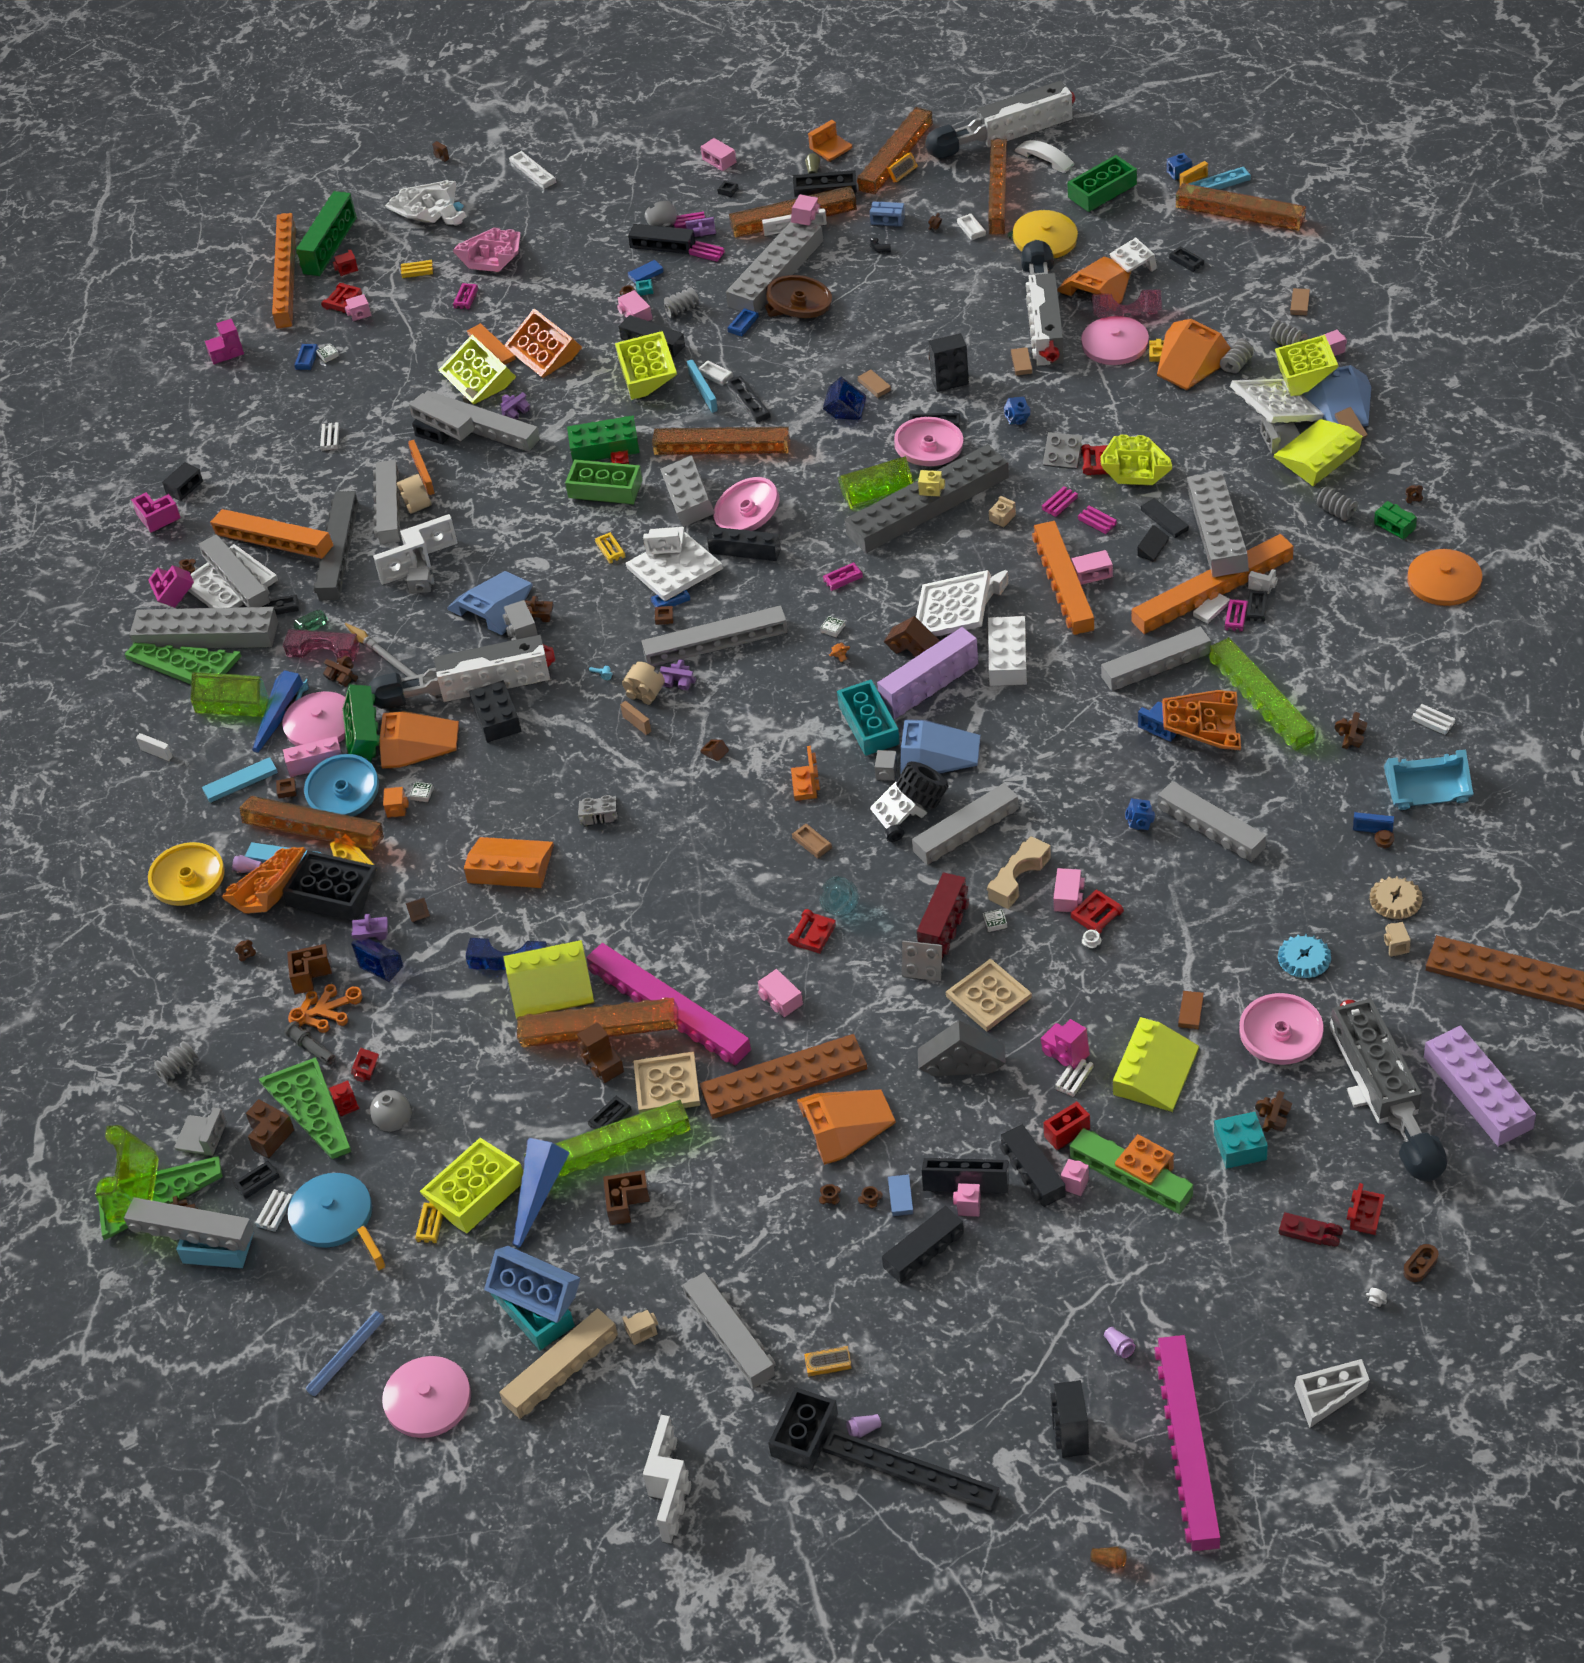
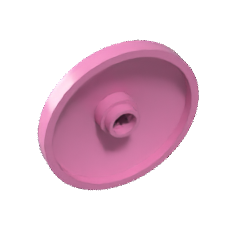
(1115, 340)
(928, 441)
(747, 504)
(315, 718)
(1281, 1028)
(426, 1397)

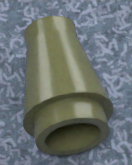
(812, 162)

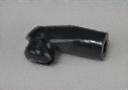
(879, 247)

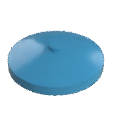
(342, 785)
(329, 1210)

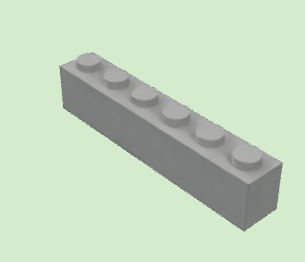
(387, 502)
(234, 572)
(1155, 658)
(1211, 821)
(965, 824)
(189, 1224)
(729, 1330)

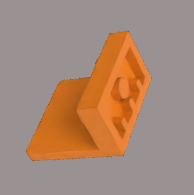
(827, 142)
(804, 779)
(1145, 1159)

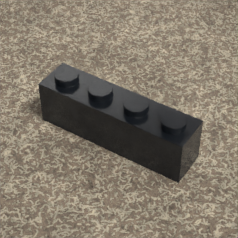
(822, 182)
(661, 238)
(635, 327)
(743, 543)
(1032, 1165)
(946, 1173)
(923, 1244)

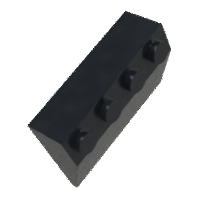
(329, 885)

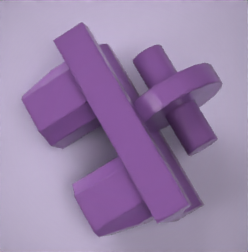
(702, 226)
(512, 404)
(680, 673)
(370, 928)

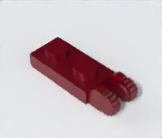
(1310, 1230)

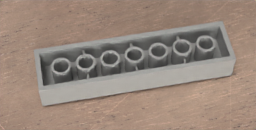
(779, 259)
(1217, 524)
(206, 627)

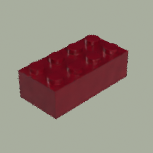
(944, 912)

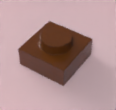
(440, 151)
(664, 615)
(286, 788)
(417, 909)

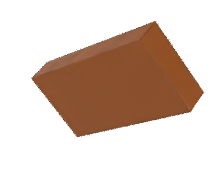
(1191, 1010)

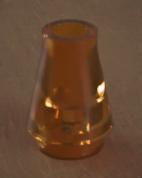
(1109, 1556)

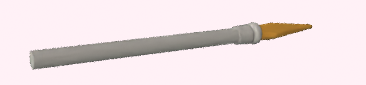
(369, 642)

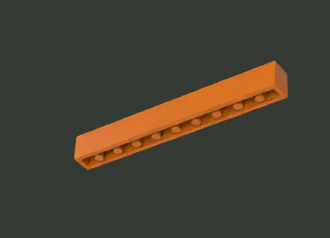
(284, 271)
(1197, 590)

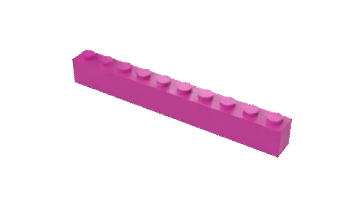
(692, 1018)
(1188, 1444)

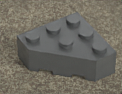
(961, 1052)

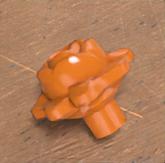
(839, 651)

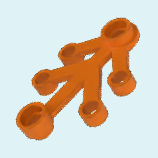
(322, 1008)

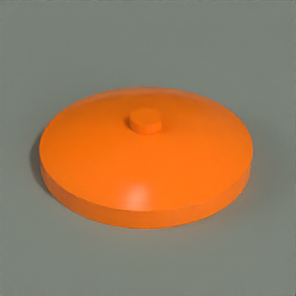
(1444, 577)

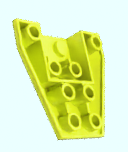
(1135, 460)

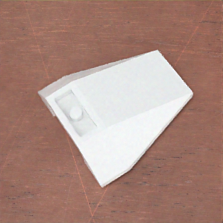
(423, 201)

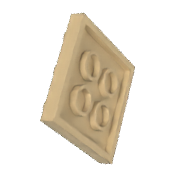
(988, 994)
(666, 1081)

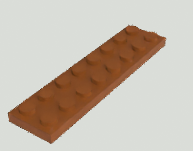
(1507, 972)
(783, 1076)

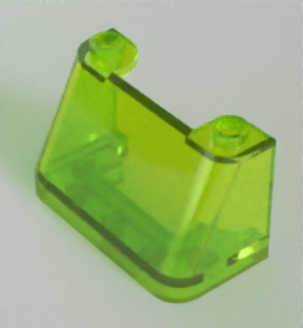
(133, 1174)

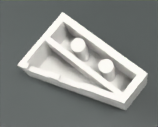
(1330, 1389)

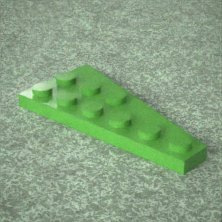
(183, 661)
(307, 1099)
(172, 1182)

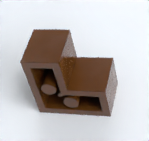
(911, 636)
(307, 964)
(598, 1053)
(269, 1126)
(623, 1191)

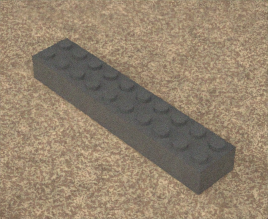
(908, 509)

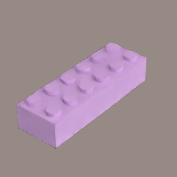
(929, 672)
(1479, 1085)

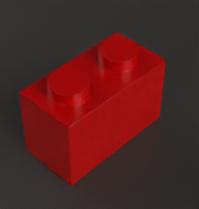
(1066, 1125)

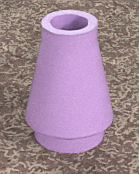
(244, 864)
(1121, 1344)
(863, 1425)

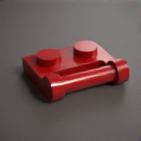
(338, 298)
(1088, 450)
(1093, 907)
(817, 934)

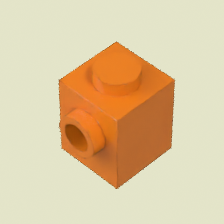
(395, 802)

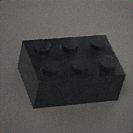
(948, 362)
(495, 711)
(1070, 1419)
(803, 1428)

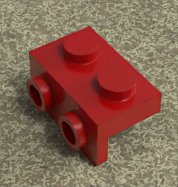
(1366, 1210)

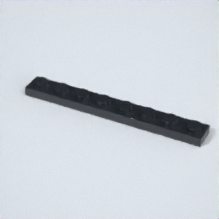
(911, 1469)

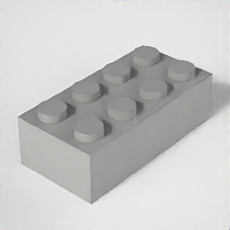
(687, 491)

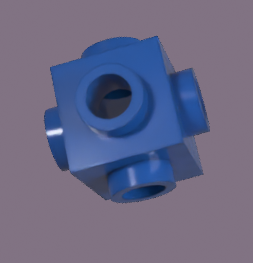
(1177, 165)
(1017, 410)
(1139, 814)

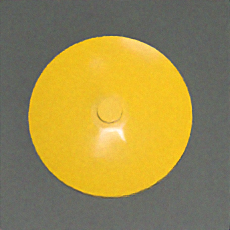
(1049, 227)
(186, 873)

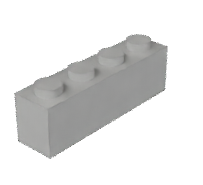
(441, 416)

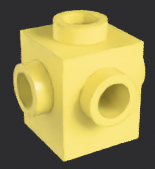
(930, 483)

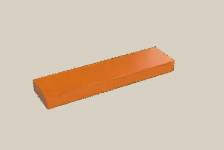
(492, 344)
(421, 467)

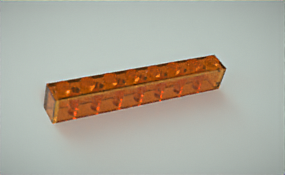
(896, 147)
(997, 187)
(1240, 206)
(750, 220)
(721, 440)
(312, 822)
(615, 1020)

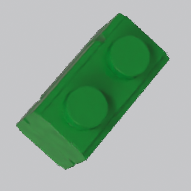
(1395, 520)

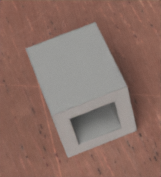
(885, 765)

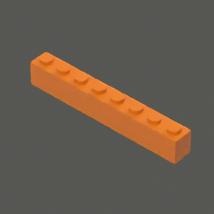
(272, 533)
(1063, 577)

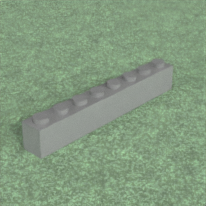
(494, 425)
(714, 636)

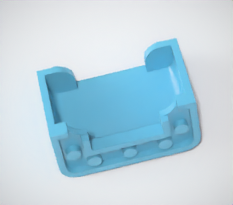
(1429, 780)

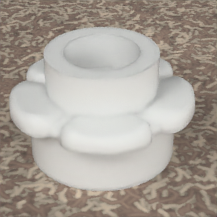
(1091, 935)
(1376, 1297)

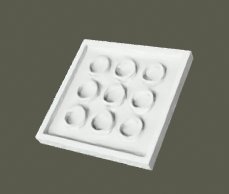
(1274, 401)
(674, 572)
(215, 592)
(954, 603)

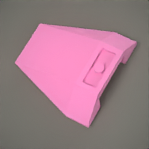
(489, 249)

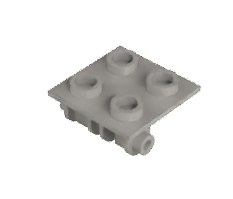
(1062, 450)
(604, 805)
(922, 960)

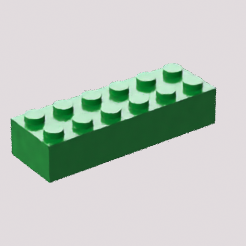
(326, 233)

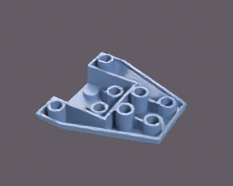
(1341, 390)
(491, 597)
(938, 746)

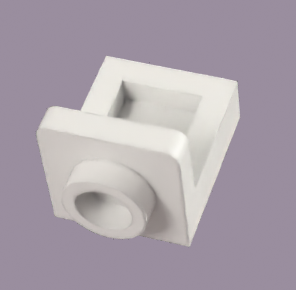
(452, 216)
(1262, 582)

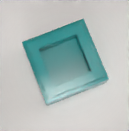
(644, 287)

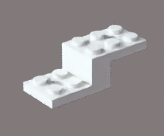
(417, 545)
(666, 1479)

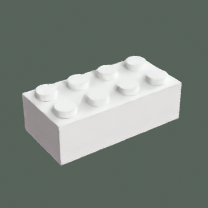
(1007, 651)

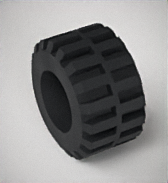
(922, 784)

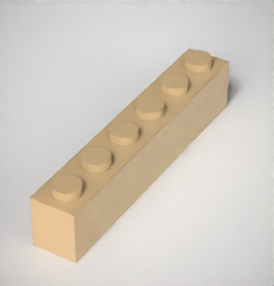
(558, 1363)

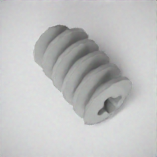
(681, 300)
(1285, 334)
(1237, 356)
(1335, 504)
(174, 1061)

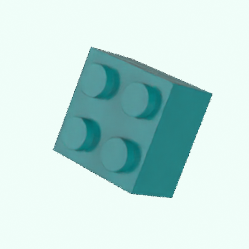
(1240, 1140)

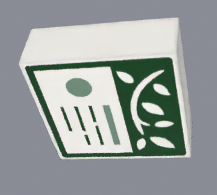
(327, 353)
(832, 626)
(421, 791)
(995, 920)

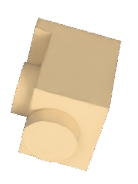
(1002, 511)
(1397, 939)
(640, 1326)

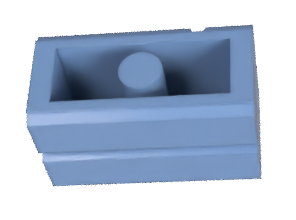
(887, 213)

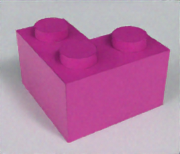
(226, 345)
(155, 513)
(170, 585)
(1066, 1043)

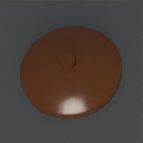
(799, 296)

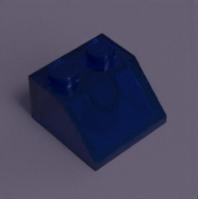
(844, 400)
(377, 959)

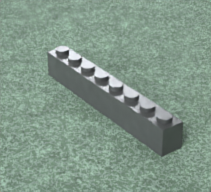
(340, 529)

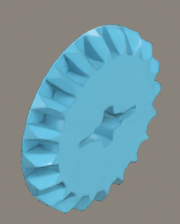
(1304, 967)

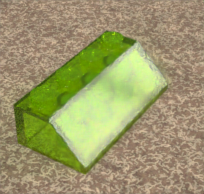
(875, 482)
(228, 694)

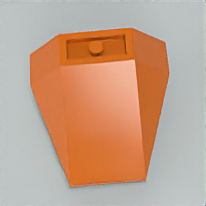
(1098, 278)
(1190, 353)
(1204, 717)
(415, 738)
(265, 884)
(845, 1120)

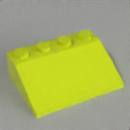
(645, 363)
(1305, 364)
(478, 369)
(1319, 450)
(549, 979)
(1154, 1065)
(474, 1184)

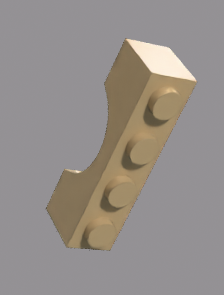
(1031, 856)

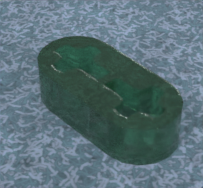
(311, 621)

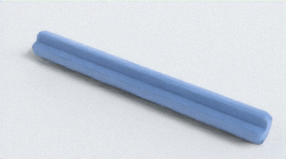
(345, 1353)

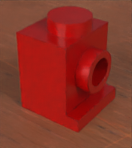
(345, 263)
(364, 1059)
(344, 1098)

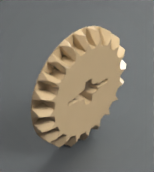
(1404, 906)

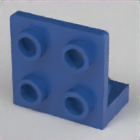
(1152, 722)

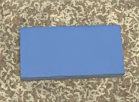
(900, 1195)

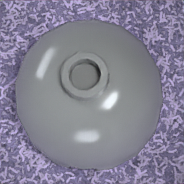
(662, 214)
(390, 1110)

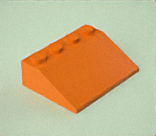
(542, 344)
(508, 862)

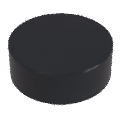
(894, 833)

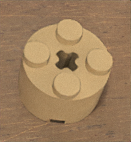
(414, 493)
(643, 682)

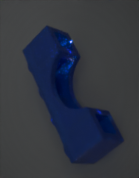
(483, 956)

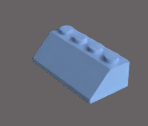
(531, 1283)

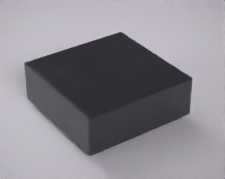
(727, 188)

